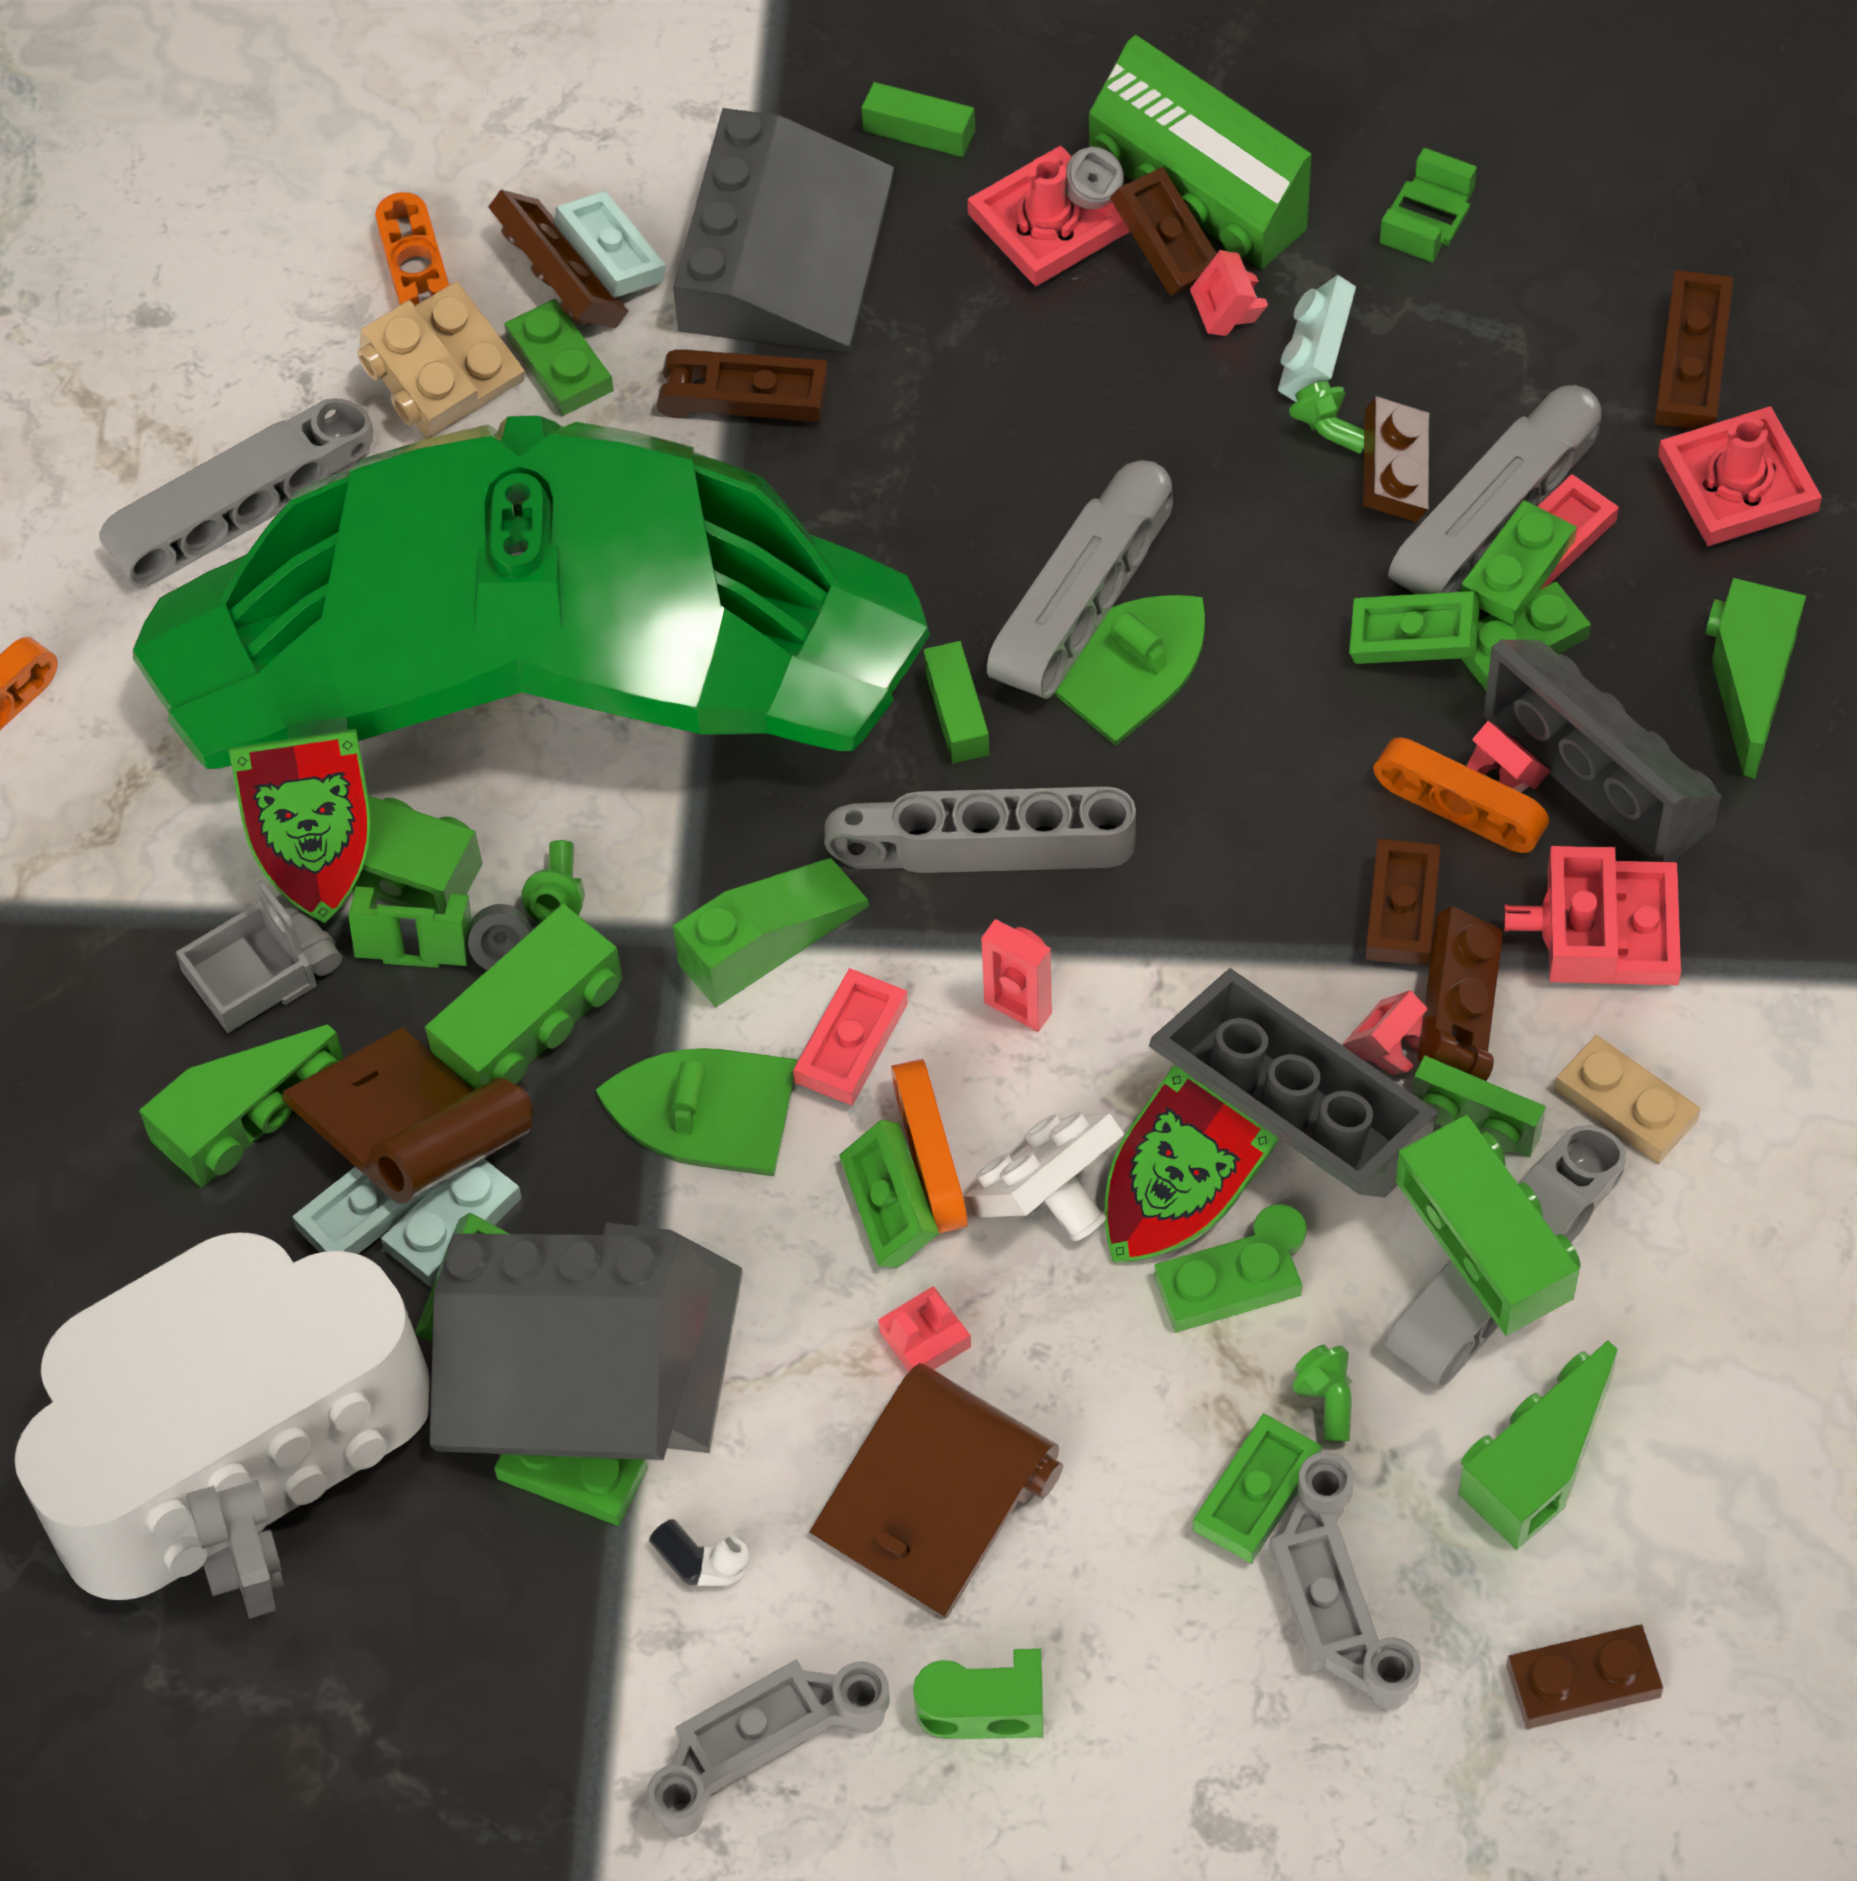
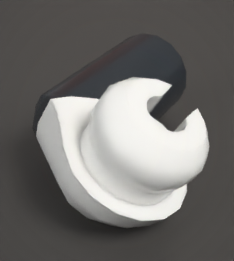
(700, 1565)

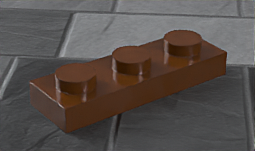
(555, 261)
(1694, 350)

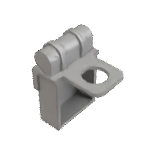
(258, 959)

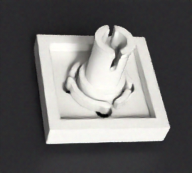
(1047, 1173)

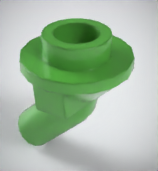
(1318, 407)
(553, 886)
(1324, 1374)

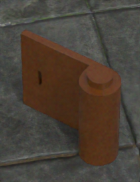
(408, 1115)
(939, 1479)

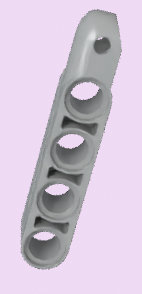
(1520, 466)
(233, 491)
(1082, 580)
(1009, 845)
(1447, 1317)

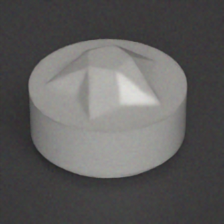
(1092, 177)

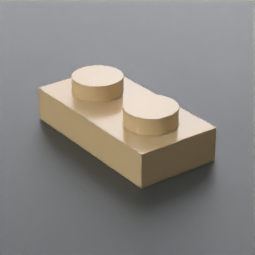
(1627, 1099)

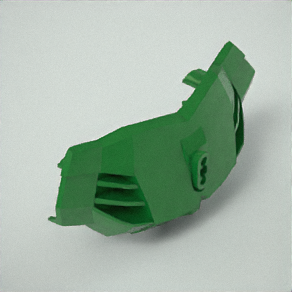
(639, 594)

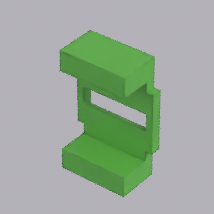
(1440, 184)
(378, 931)

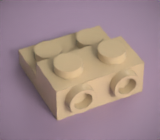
(438, 359)

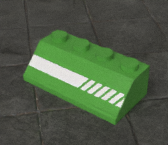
(1227, 164)

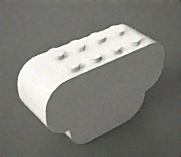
(217, 1378)

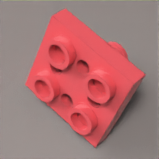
(1038, 203)
(1734, 460)

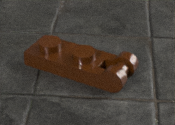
(743, 385)
(1461, 992)

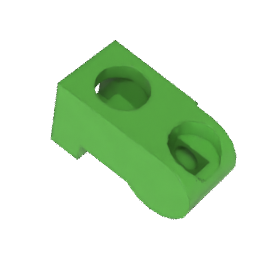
(981, 1700)

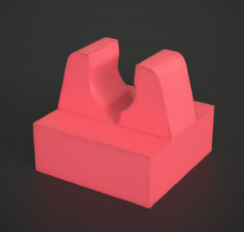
(1227, 294)
(1500, 750)
(1382, 1029)
(924, 1331)

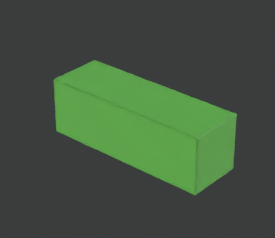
(918, 119)
(956, 702)

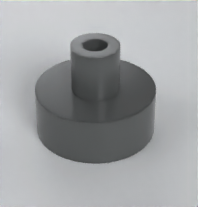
(495, 933)

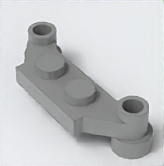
(251, 1556)
(1327, 1594)
(757, 1728)

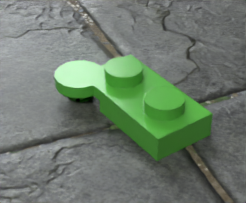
(1235, 1274)

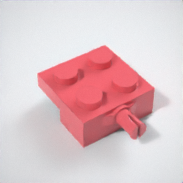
(1606, 918)

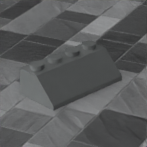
(1599, 750)
(1296, 1082)

